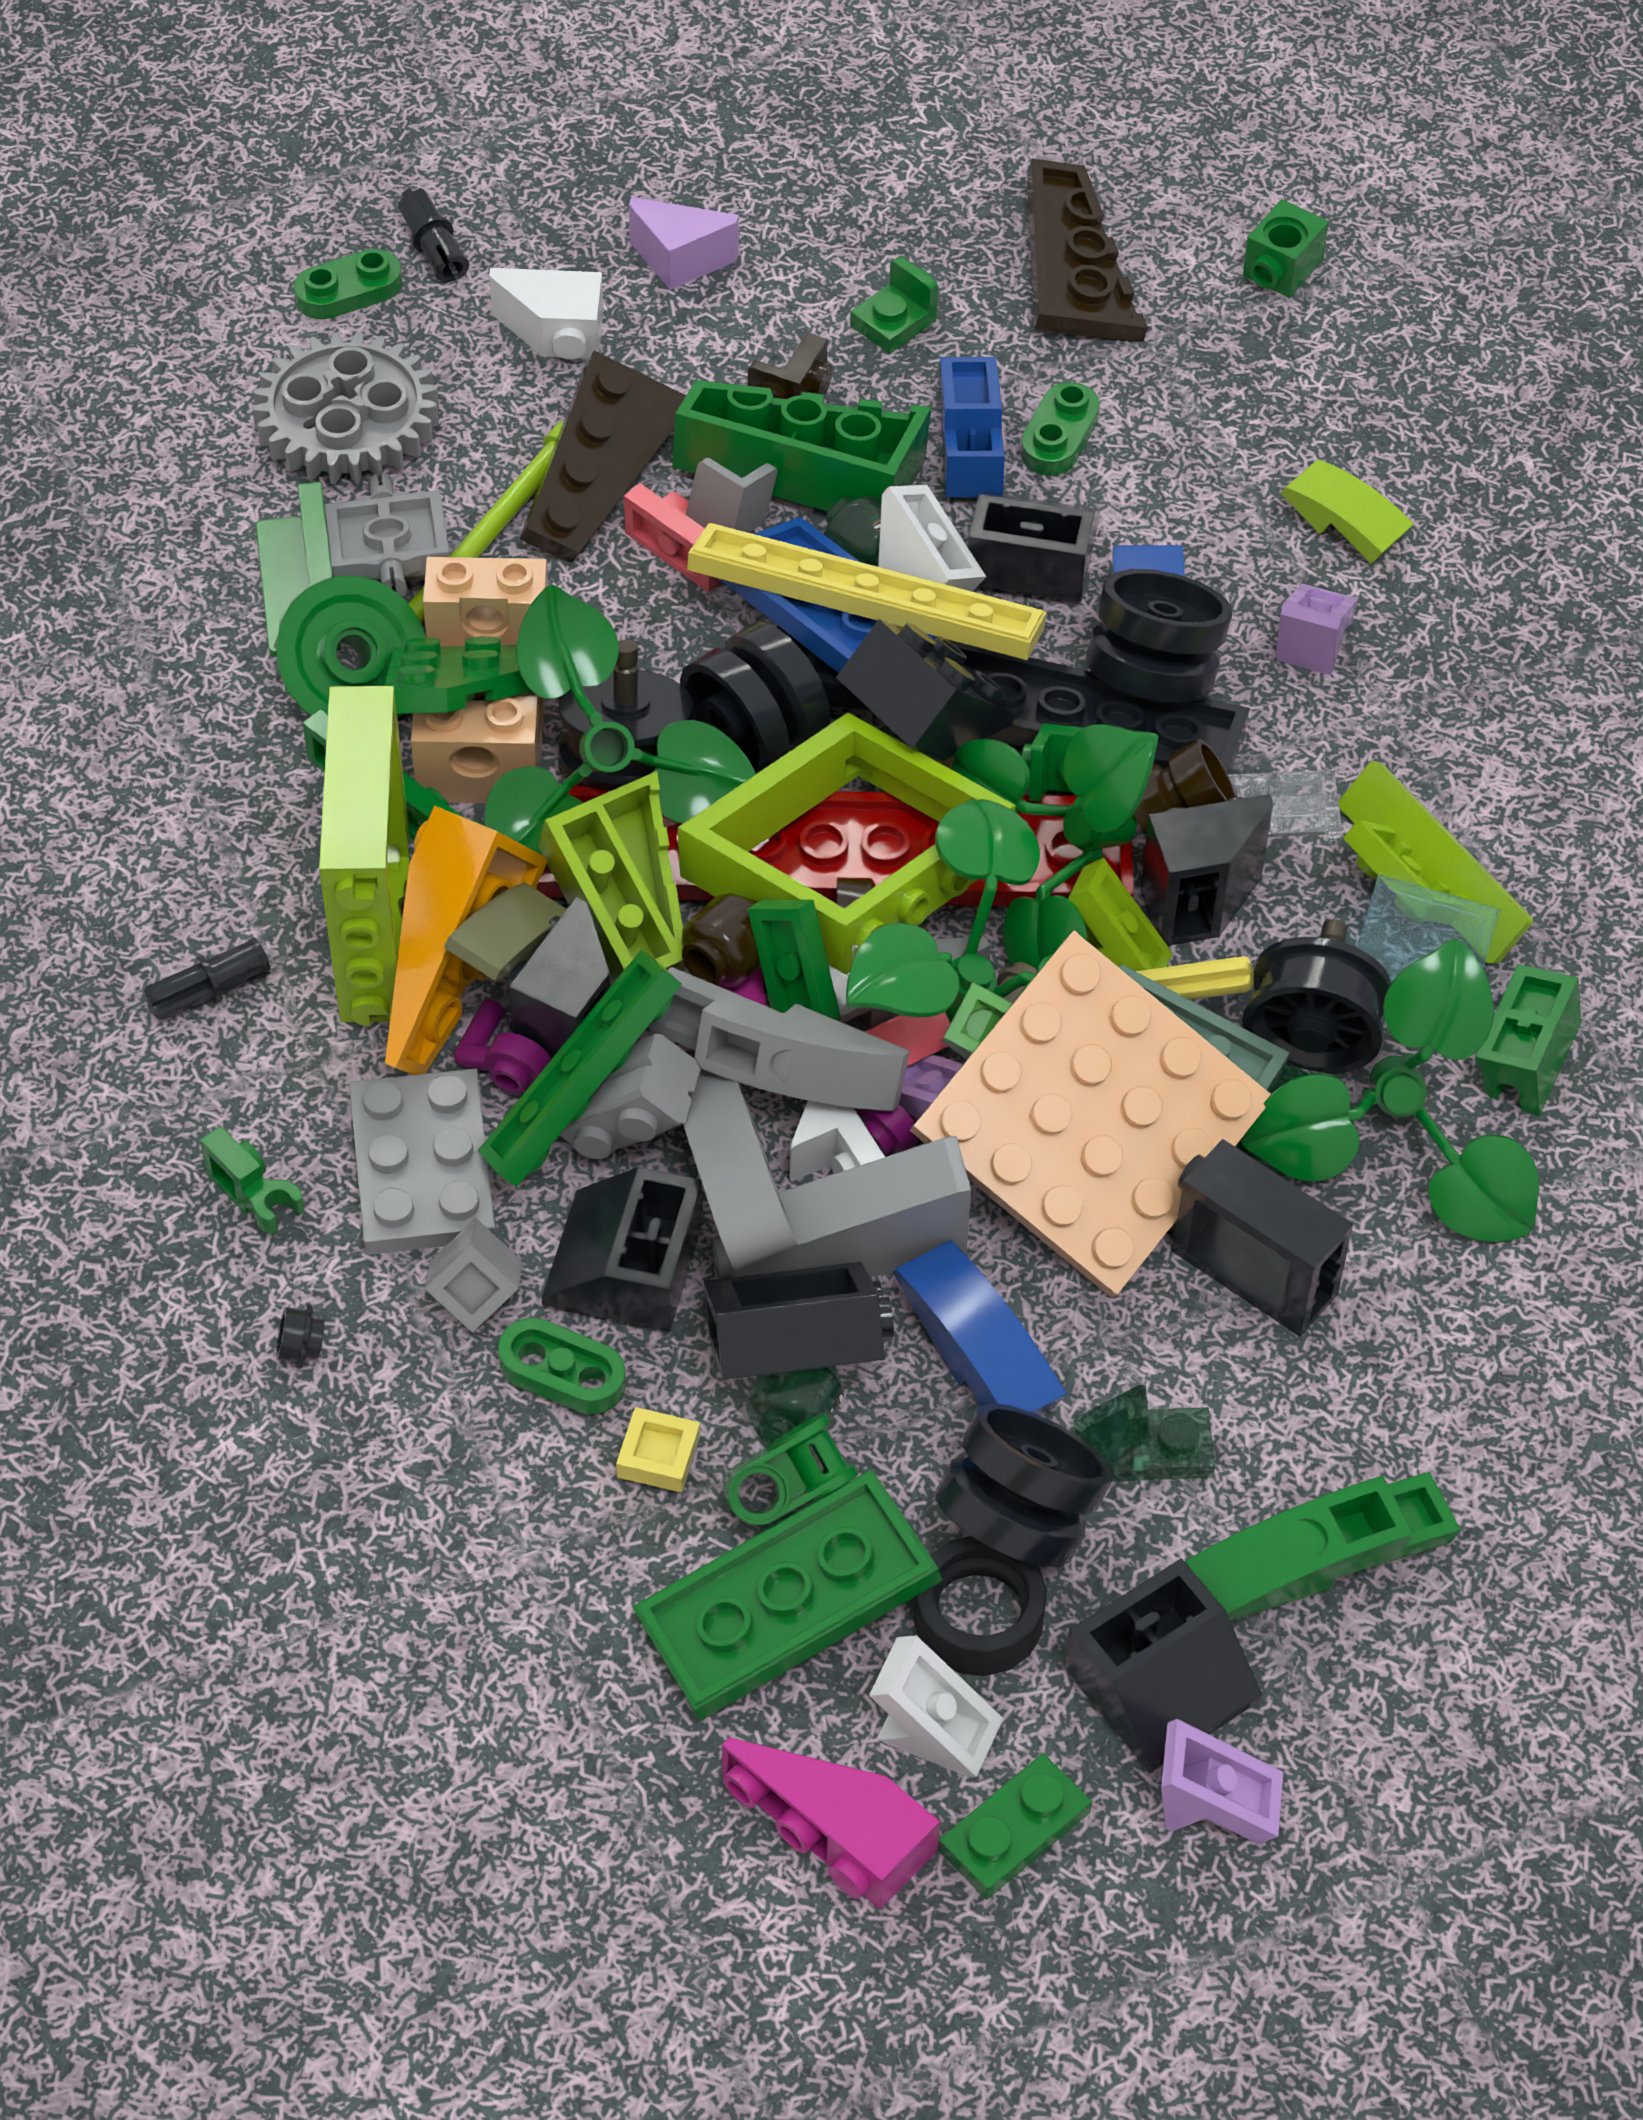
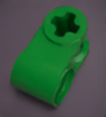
(792, 1471)

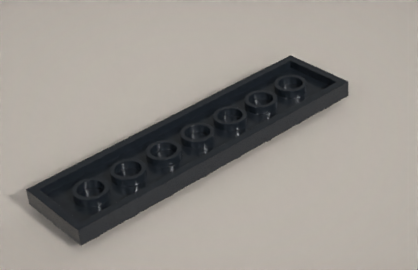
(1076, 698)

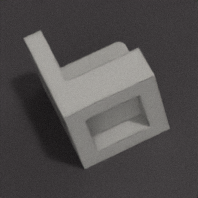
(728, 499)
(473, 1275)

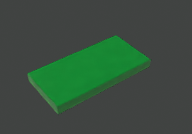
(786, 1594)

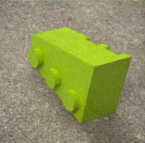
(620, 864)

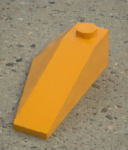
(449, 878)

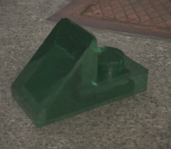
(1149, 1442)

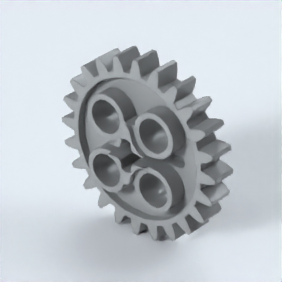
(345, 407)

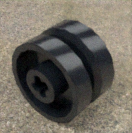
(1158, 635)
(758, 693)
(1023, 1485)

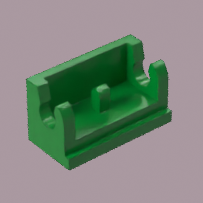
(1531, 1035)

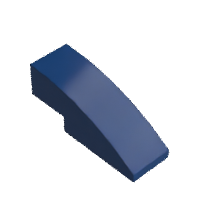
(971, 426)
(978, 1331)

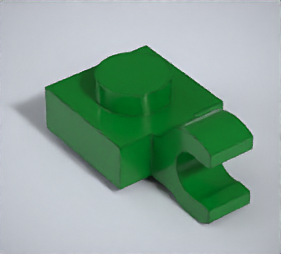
(238, 1173)

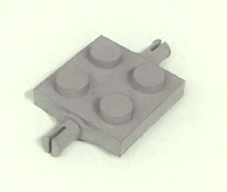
(386, 534)

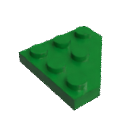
(446, 677)

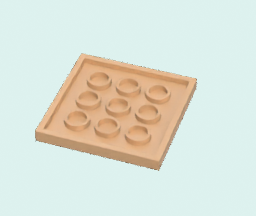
(1091, 1112)

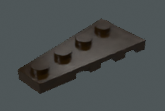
(1073, 260)
(601, 449)

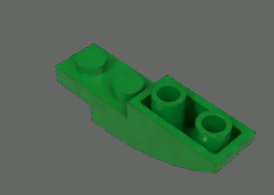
(1323, 1540)

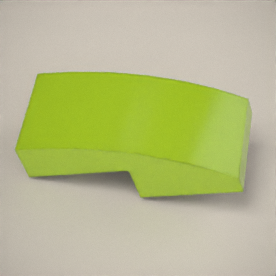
(1354, 508)

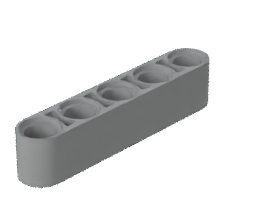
(736, 1172)

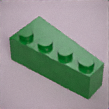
(816, 446)

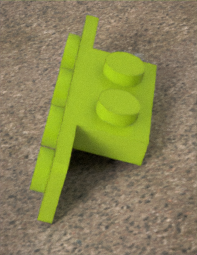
(1409, 844)

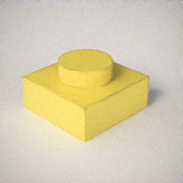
(658, 1449)

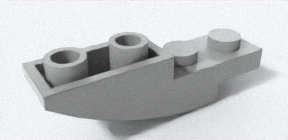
(783, 1052)

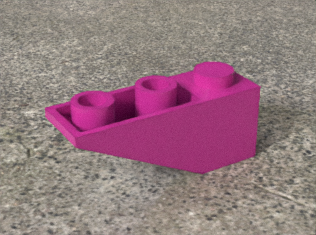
(845, 1815)

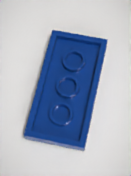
(822, 630)

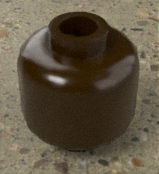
(721, 942)

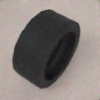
(973, 1652)

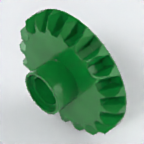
(334, 612)

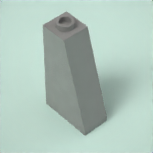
(873, 1214)

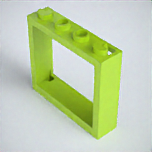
(719, 838)
(363, 848)

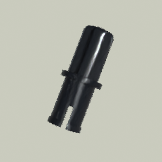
(432, 234)
(207, 979)

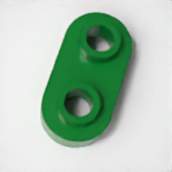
(348, 284)
(1067, 419)
(566, 1365)

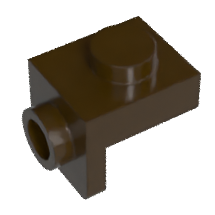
(804, 372)

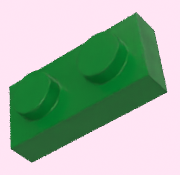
(793, 956)
(1014, 1826)

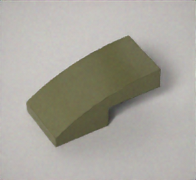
(504, 931)

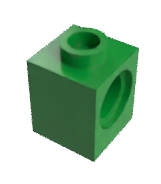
(1285, 248)

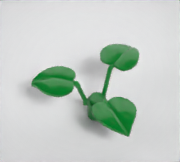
(575, 646)
(1109, 775)
(900, 962)
(1434, 1005)

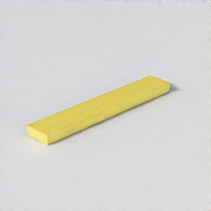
(867, 590)

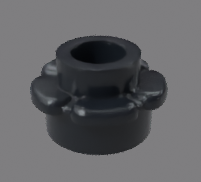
(299, 1335)

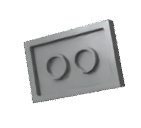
(420, 1159)

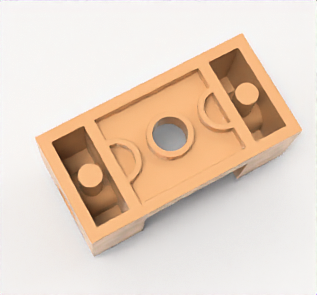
(474, 746)

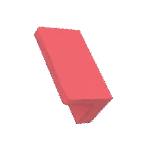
(665, 529)

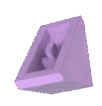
(682, 240)

